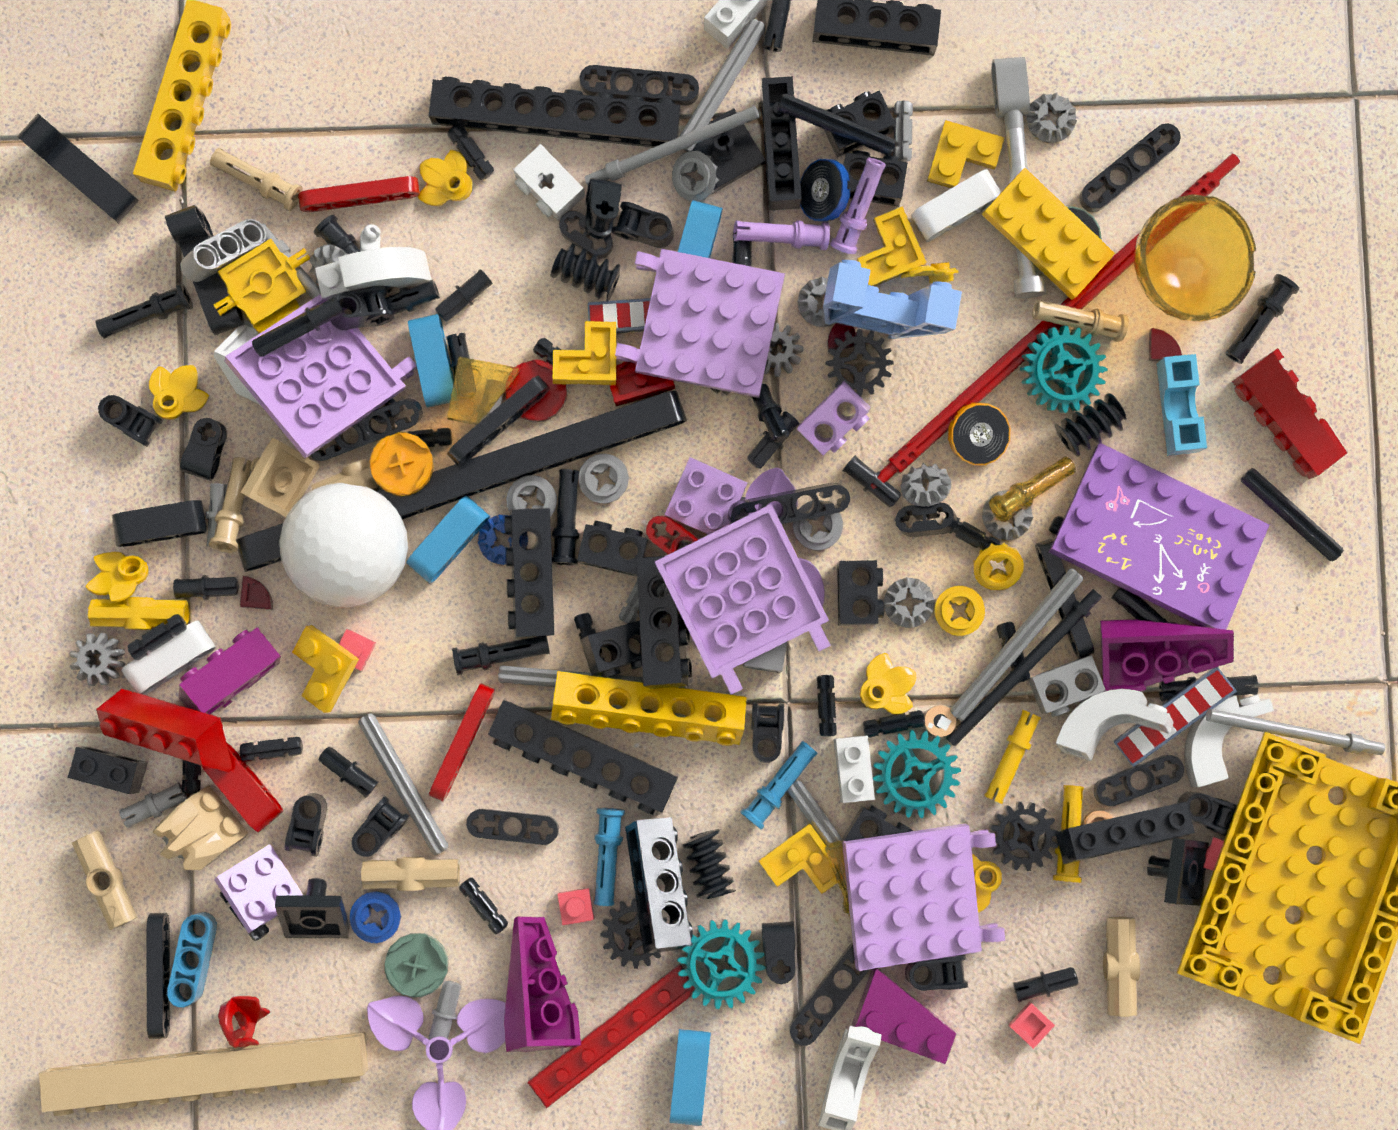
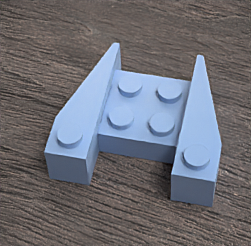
(899, 315)

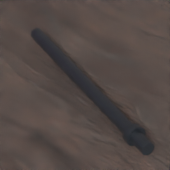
(1014, 677)

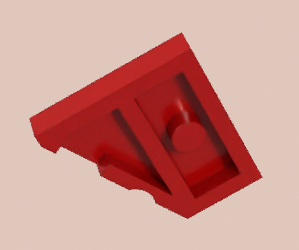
(636, 386)

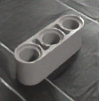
(222, 249)

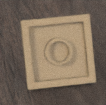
(279, 477)

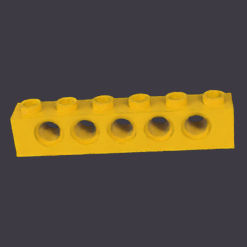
(195, 20)
(665, 702)

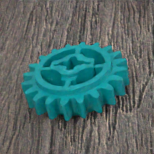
(1069, 379)
(928, 798)
(746, 974)

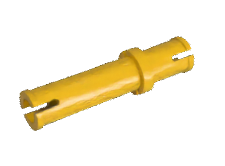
(1012, 756)

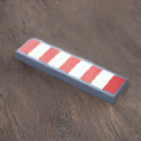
(628, 314)
(1184, 709)

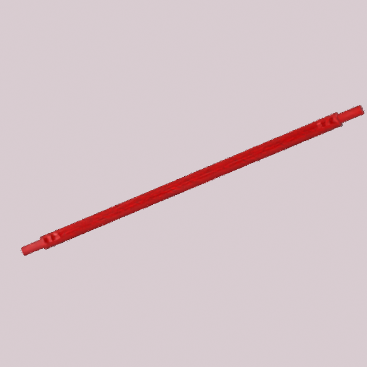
(1013, 358)

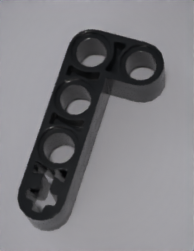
(77, 168)
(189, 229)

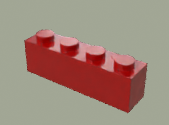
(1289, 415)
(165, 728)

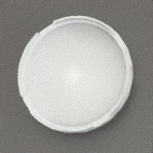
(343, 545)

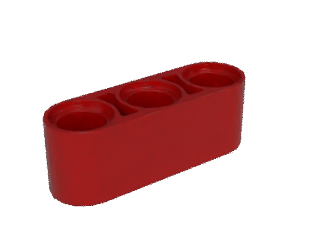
(246, 792)

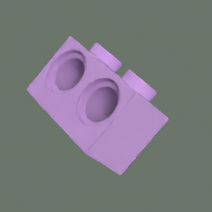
(828, 413)

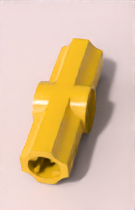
(135, 612)

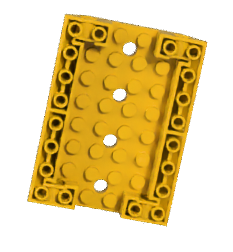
(1347, 901)

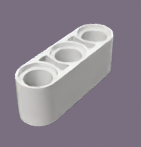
(956, 205)
(169, 659)

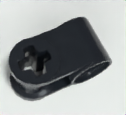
(601, 207)
(637, 222)
(367, 308)
(133, 421)
(204, 452)
(767, 728)
(1214, 812)
(307, 827)
(380, 827)
(779, 944)
(944, 973)

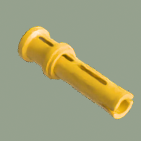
(1070, 818)

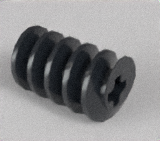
(586, 272)
(1091, 423)
(708, 865)

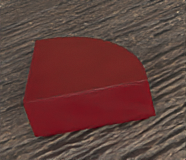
(838, 331)
(1162, 345)
(255, 594)

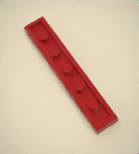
(611, 1037)

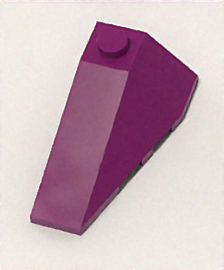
(1153, 652)
(537, 1002)

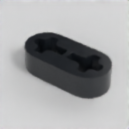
(582, 240)
(927, 526)

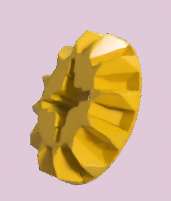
(998, 578)
(974, 609)

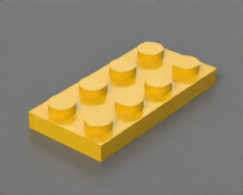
(1048, 233)

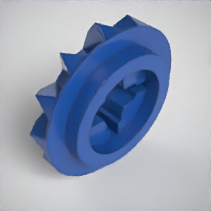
(487, 538)
(361, 912)

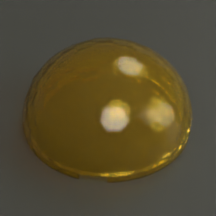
(1195, 258)

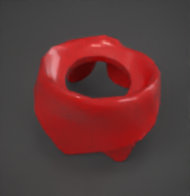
(247, 1013)

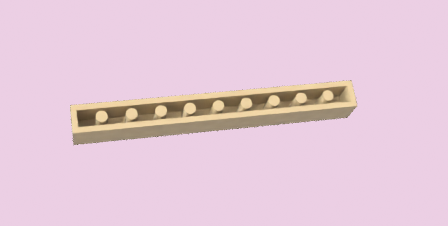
(203, 1072)

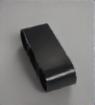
(159, 523)

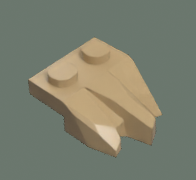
(200, 830)

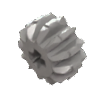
(788, 346)
(86, 659)

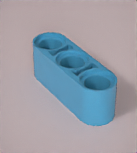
(700, 229)
(432, 359)
(447, 539)
(181, 970)
(690, 1077)

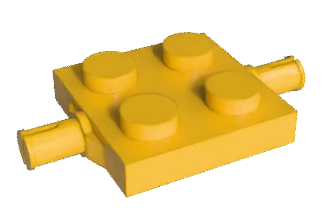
(261, 281)

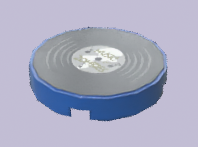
(824, 190)

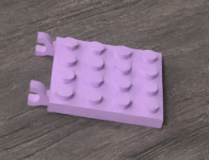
(706, 322)
(318, 381)
(743, 593)
(915, 896)

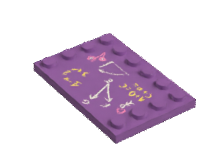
(1159, 538)

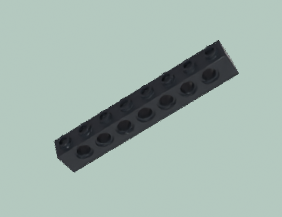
(537, 122)

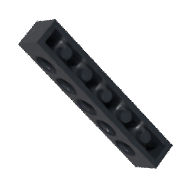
(512, 716)

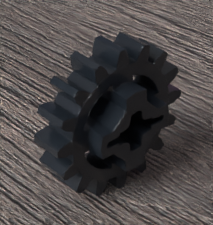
(860, 348)
(1036, 829)
(620, 928)

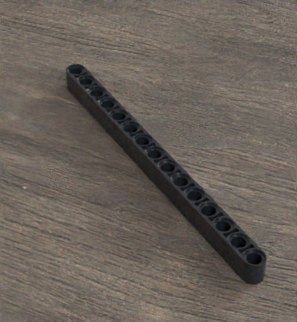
(507, 465)

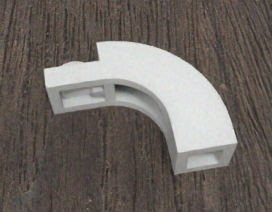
(382, 266)
(1103, 711)
(1205, 739)
(848, 1078)

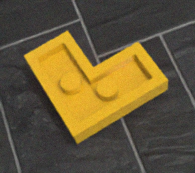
(962, 144)
(899, 252)
(592, 365)
(331, 665)
(798, 852)

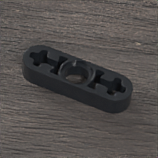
(1156, 763)
(490, 816)

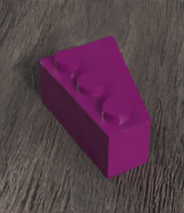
(228, 672)
(902, 1019)

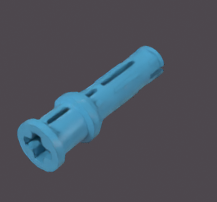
(769, 796)
(608, 840)

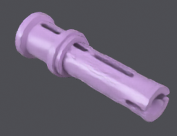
(854, 219)
(796, 234)

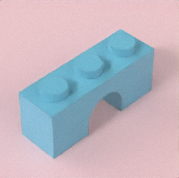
(1177, 388)

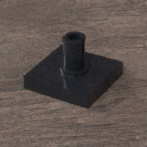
(731, 152)
(1183, 871)
(312, 913)

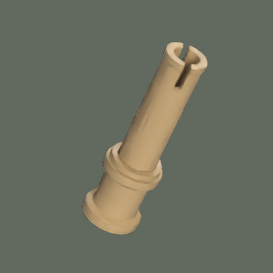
(270, 182)
(1093, 321)
(229, 518)

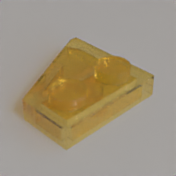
(478, 389)

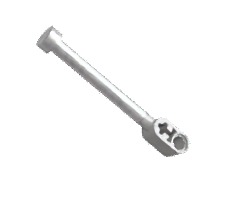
(1012, 103)

